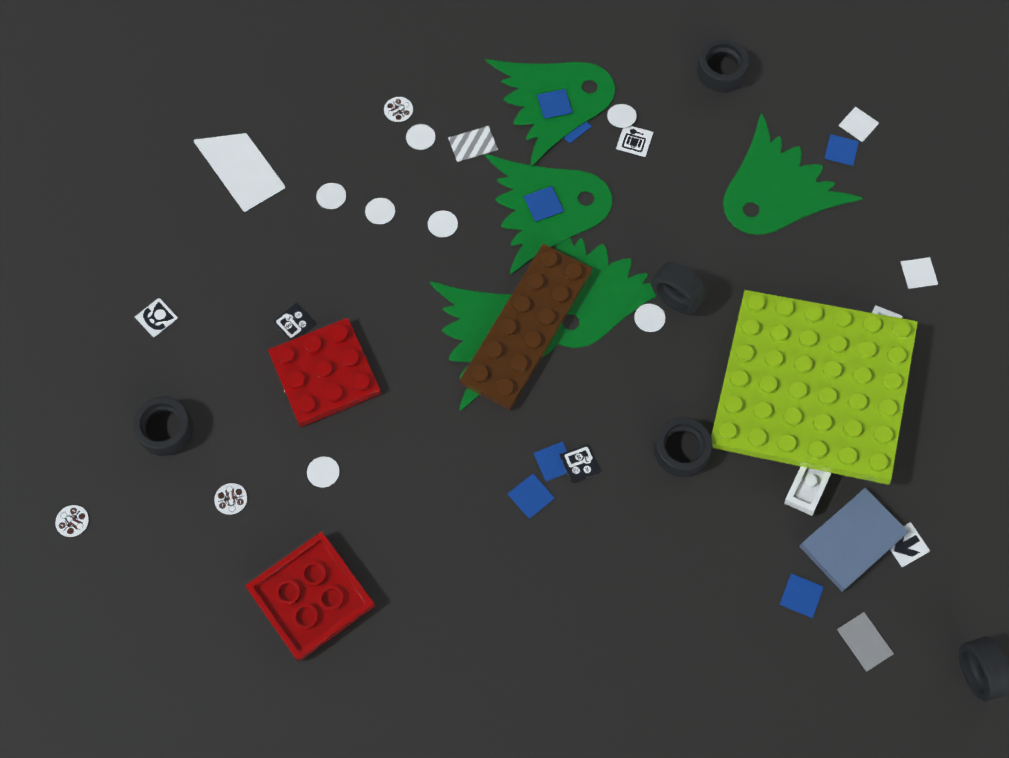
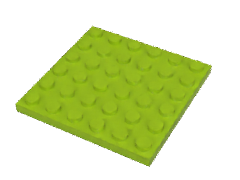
(815, 386)

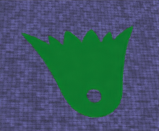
(544, 78)
(777, 187)
(556, 228)
(605, 296)
(477, 316)

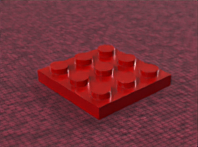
(324, 372)
(310, 596)

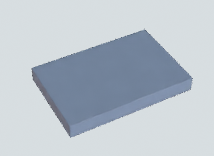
(853, 539)

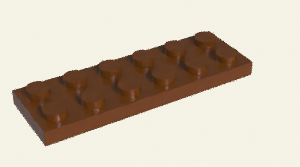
(525, 327)

